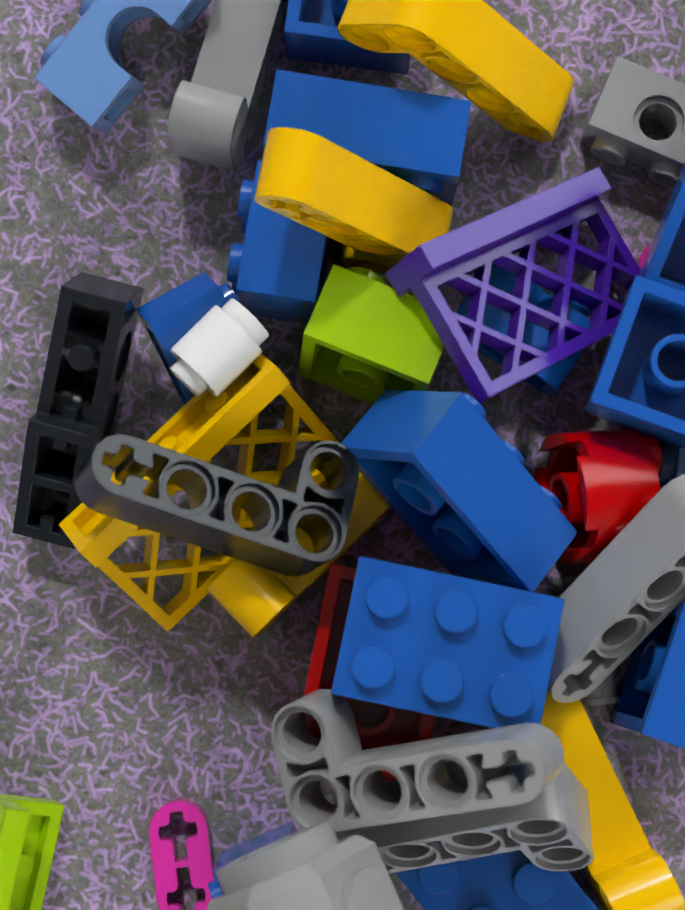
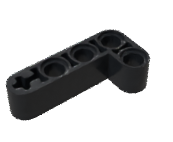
(215, 490)

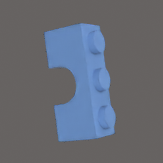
(87, 63)

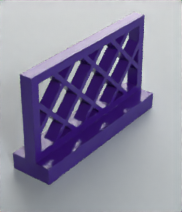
(495, 241)

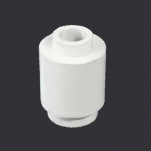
(218, 348)

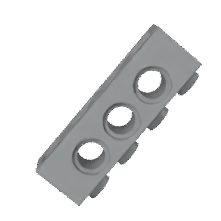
(614, 127)

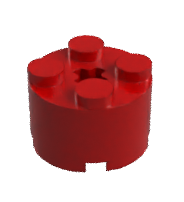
(600, 483)

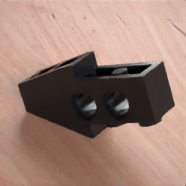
(76, 399)

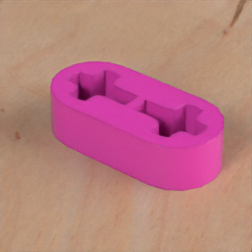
(166, 859)

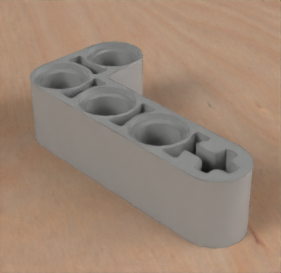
(217, 108)
(621, 596)
(417, 766)
(549, 829)

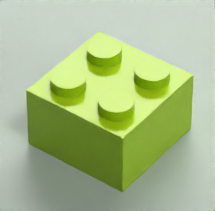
(368, 338)

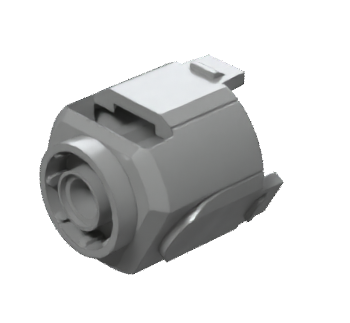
(308, 873)

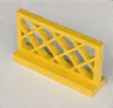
(200, 432)

